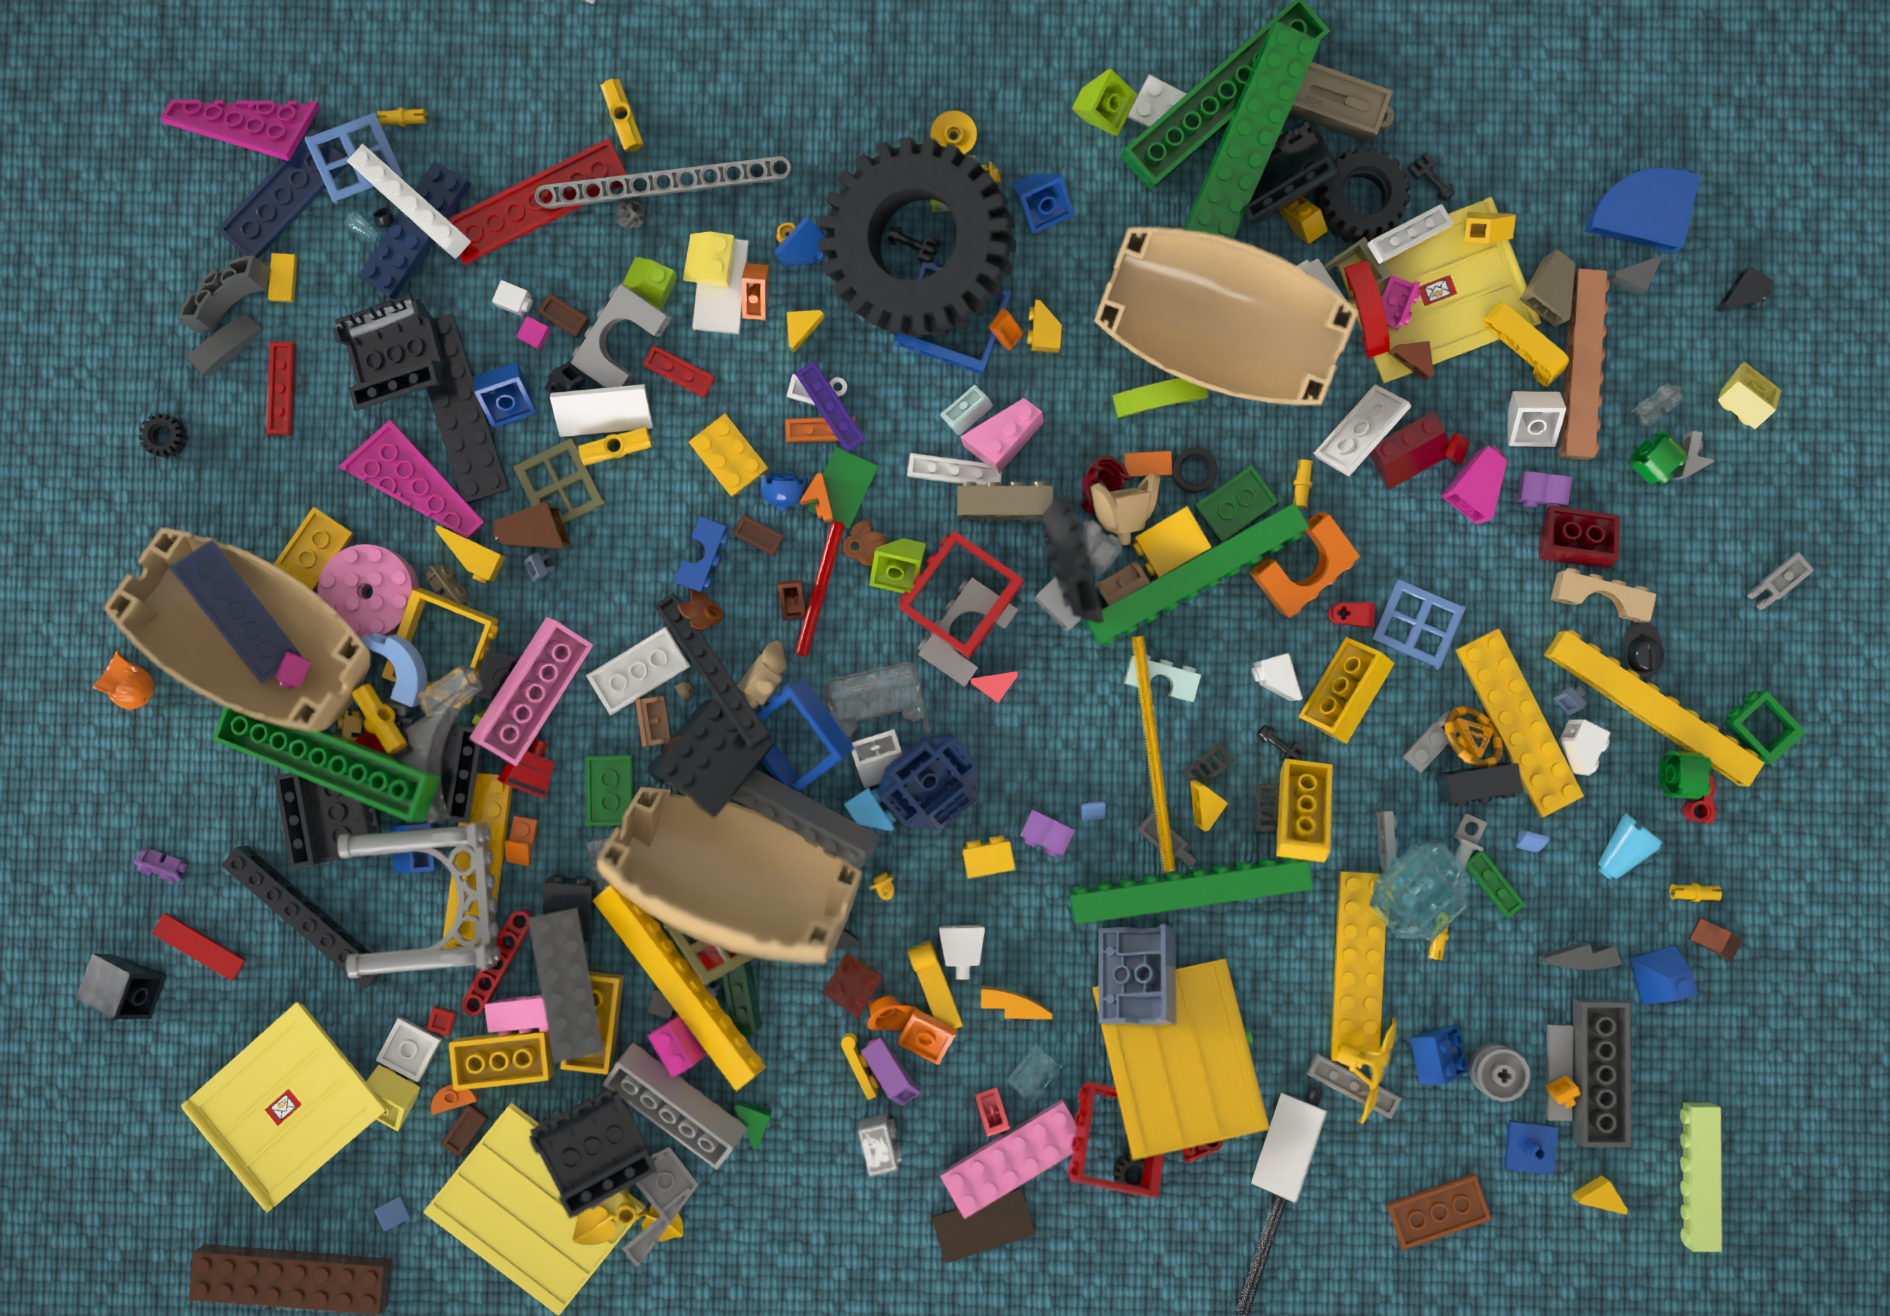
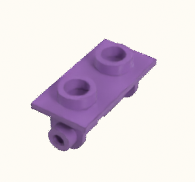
(151, 863)

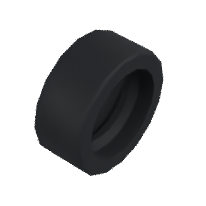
(1209, 460)

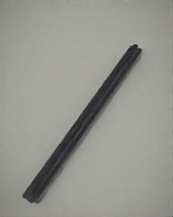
(1271, 1227)

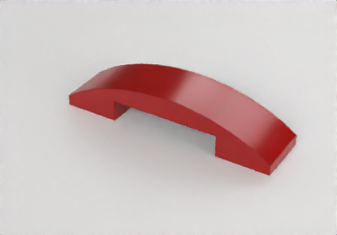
(1369, 308)

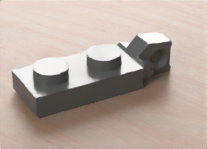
(1180, 846)

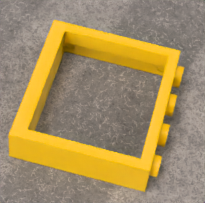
(412, 616)

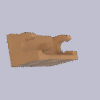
(1122, 584)
(653, 721)

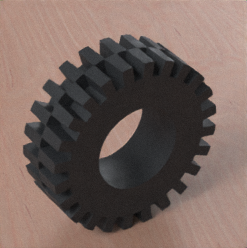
(869, 202)

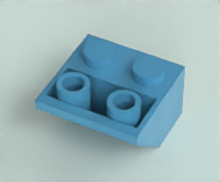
(869, 811)

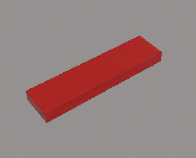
(281, 388)
(199, 946)

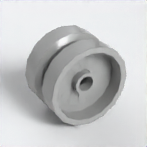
(1496, 1058)

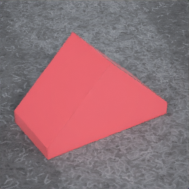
(995, 685)
(992, 1111)

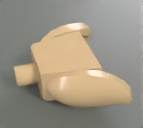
(1127, 508)
(764, 674)

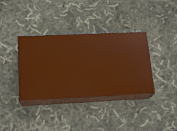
(563, 315)
(758, 535)
(464, 1130)

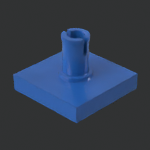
(1531, 1147)

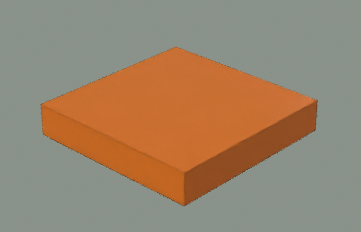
(926, 1036)

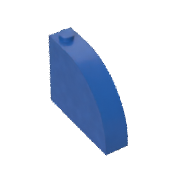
(1647, 208)

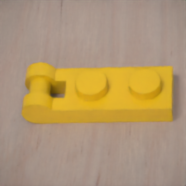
(859, 1065)

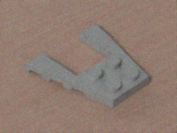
(667, 1193)

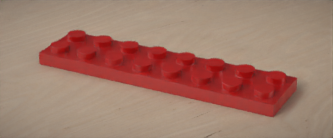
(516, 209)

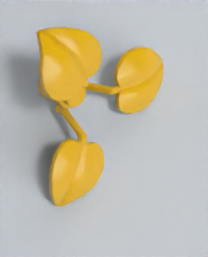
(1355, 1058)
(596, 1226)

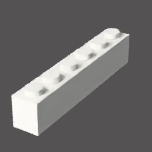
(409, 201)

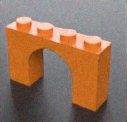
(1334, 557)

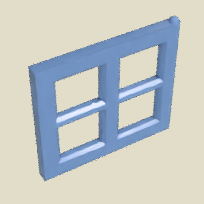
(343, 132)
(1419, 623)

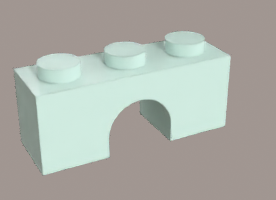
(1182, 681)

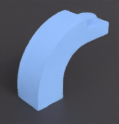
(408, 665)

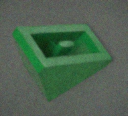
(754, 1119)

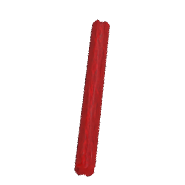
(819, 588)

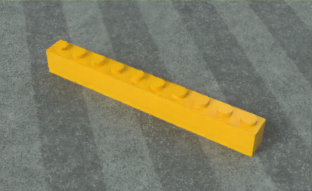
(1653, 708)
(681, 987)

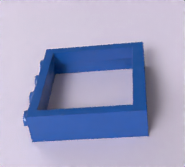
(946, 355)
(821, 722)

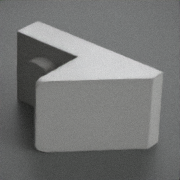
(1692, 445)

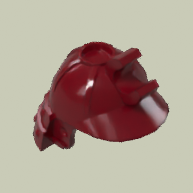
(1106, 472)

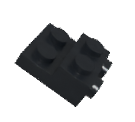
(494, 672)

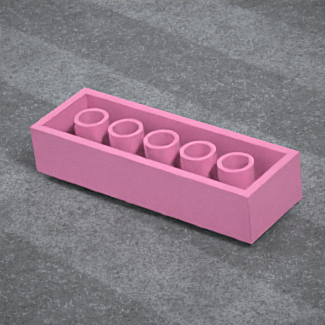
(531, 691)
(1011, 1159)

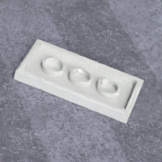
(721, 307)
(601, 410)
(1362, 430)
(638, 671)
(1289, 1147)

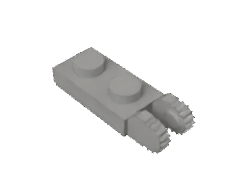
(1782, 580)
(1428, 745)
(1386, 837)

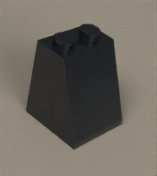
(120, 987)

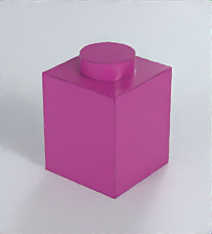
(292, 670)

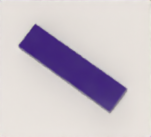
(830, 406)

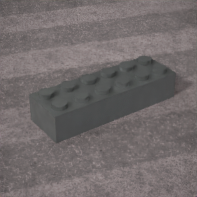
(565, 985)
(1602, 1072)

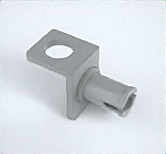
(1468, 842)

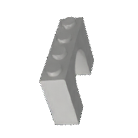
(593, 354)
(974, 599)

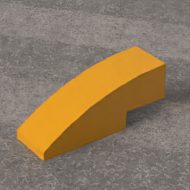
(1013, 1003)

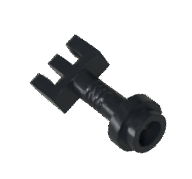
(1445, 192)
(923, 247)
(1265, 734)

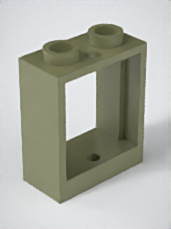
(1361, 248)

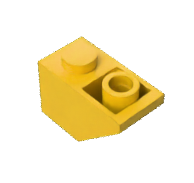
(1305, 220)
(1489, 227)
(1046, 329)

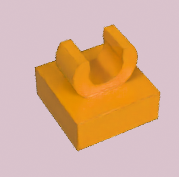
(1563, 1091)

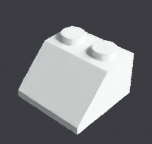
(1535, 418)
(1278, 676)

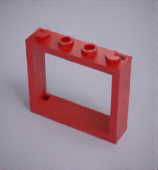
(992, 616)
(1152, 1164)

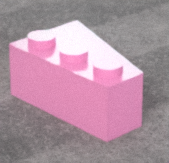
(1003, 434)
(516, 1013)

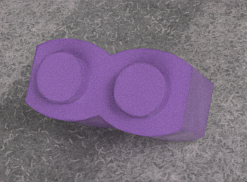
(1543, 489)
(1047, 833)

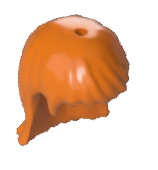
(126, 683)

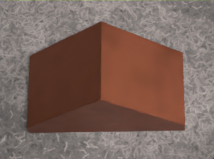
(1415, 357)
(792, 599)
(1715, 939)

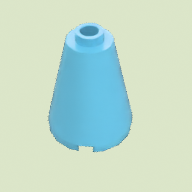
(1627, 848)

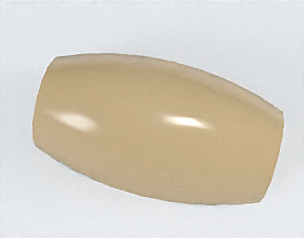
(1225, 316)
(186, 644)
(730, 878)

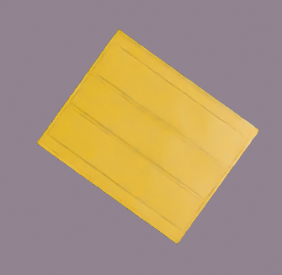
(1187, 1078)

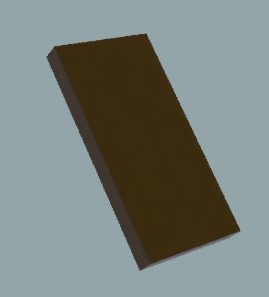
(988, 1228)

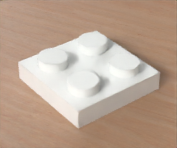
(1154, 101)
(408, 1049)

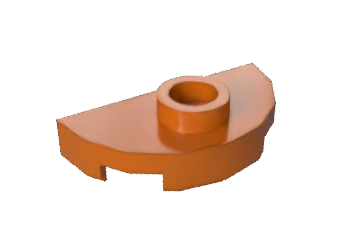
(449, 1099)

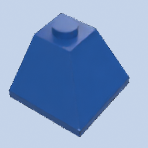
(1042, 200)
(801, 245)
(1662, 976)

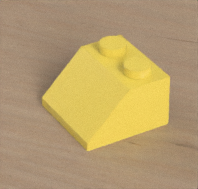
(710, 259)
(1749, 396)
(395, 1093)

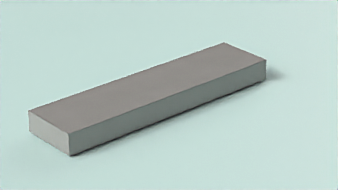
(1558, 1065)
(1351, 1084)

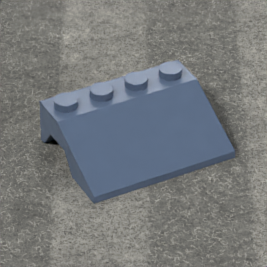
(1137, 976)

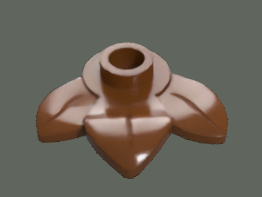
(866, 542)
(701, 611)

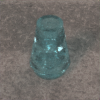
(362, 226)

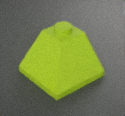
(1105, 102)
(651, 280)
(897, 565)

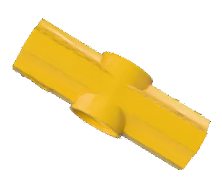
(618, 103)
(600, 449)
(379, 719)

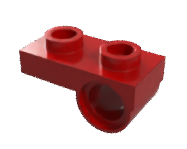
(1707, 807)

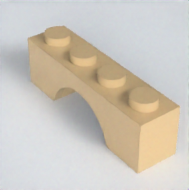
(1631, 603)

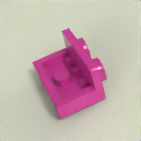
(1397, 301)

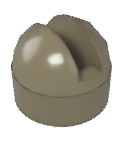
(684, 691)

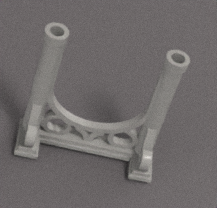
(436, 956)

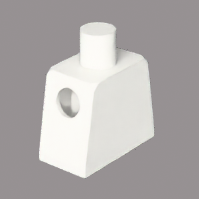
(962, 947)

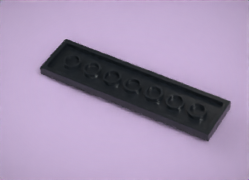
(464, 421)

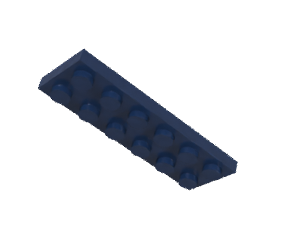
(278, 200)
(405, 241)
(234, 610)

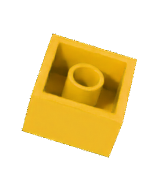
(988, 857)

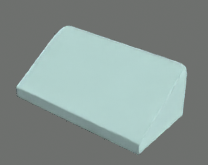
(966, 410)

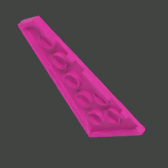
(247, 123)
(403, 472)

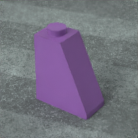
(890, 1072)

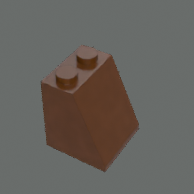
(533, 528)

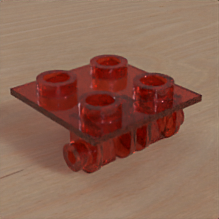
(852, 985)

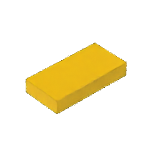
(282, 277)

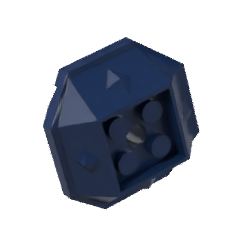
(940, 796)

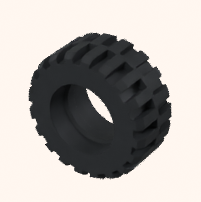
(1388, 179)

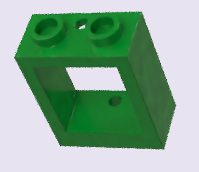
(1780, 743)

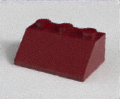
(1410, 450)
(1580, 537)

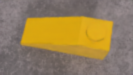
(473, 556)

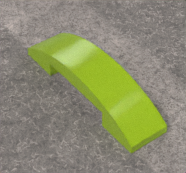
(1157, 396)

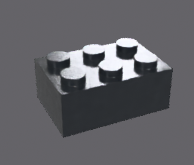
(1479, 784)

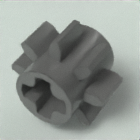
(630, 214)

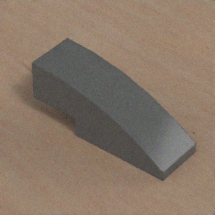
(224, 345)
(1583, 957)

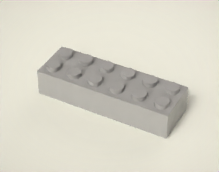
(675, 1106)

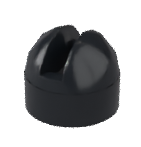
(383, 217)

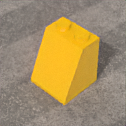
(1171, 543)

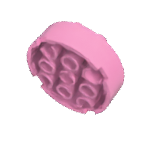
(353, 572)

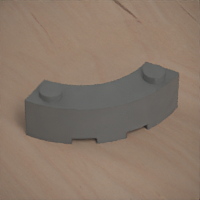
(221, 290)

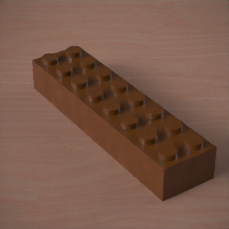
(290, 1279)

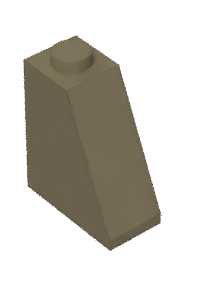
(1551, 288)

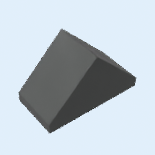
(1636, 277)

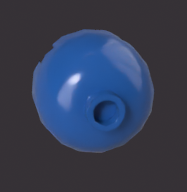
(783, 489)

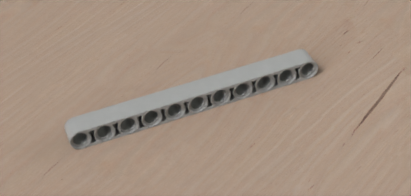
(652, 182)

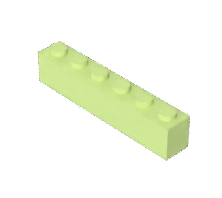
(1701, 1176)

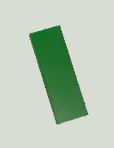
(1494, 884)

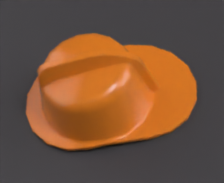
(888, 1014)

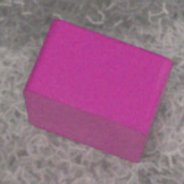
(533, 333)

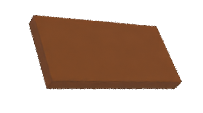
(1438, 1211)

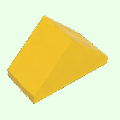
(801, 326)
(1206, 805)
(1601, 1195)

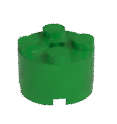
(1658, 458)
(1685, 774)

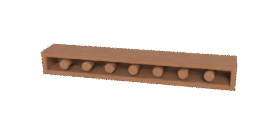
(1583, 370)

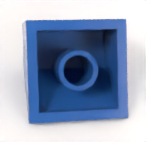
(504, 395)

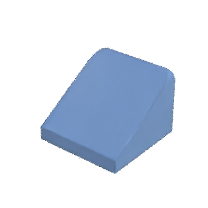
(1092, 810)
(1531, 841)
(392, 1213)

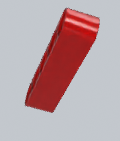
(495, 973)

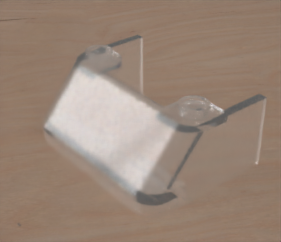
(875, 695)

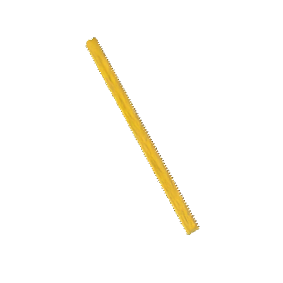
(1155, 761)

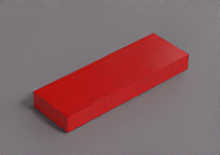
(679, 371)

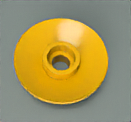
(955, 123)

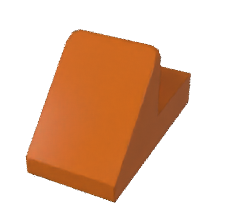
(818, 492)
(521, 841)

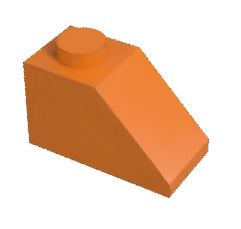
(755, 291)

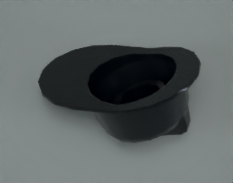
(1643, 649)

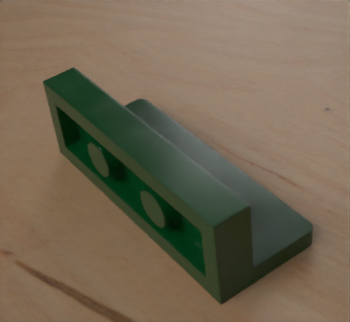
(742, 999)

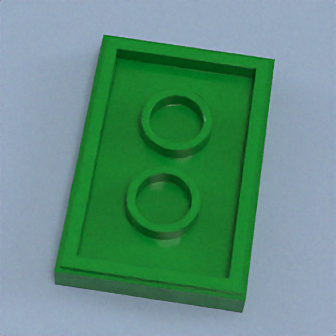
(847, 484)
(1236, 503)
(608, 789)

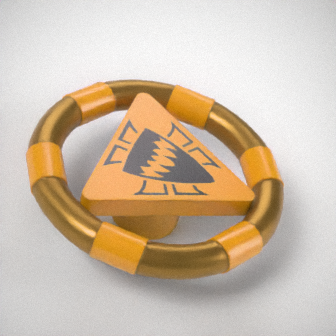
(1473, 737)

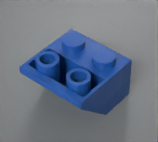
(415, 860)
(1439, 1055)

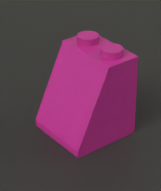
(1478, 485)
(676, 1045)

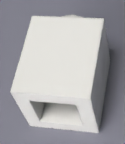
(512, 298)

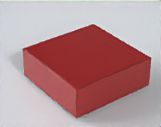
(1457, 448)
(441, 1021)

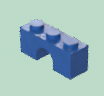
(698, 575)

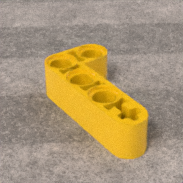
(1527, 342)
(934, 984)

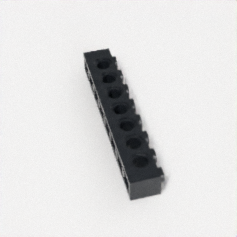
(296, 909)

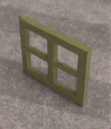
(559, 484)
(690, 953)

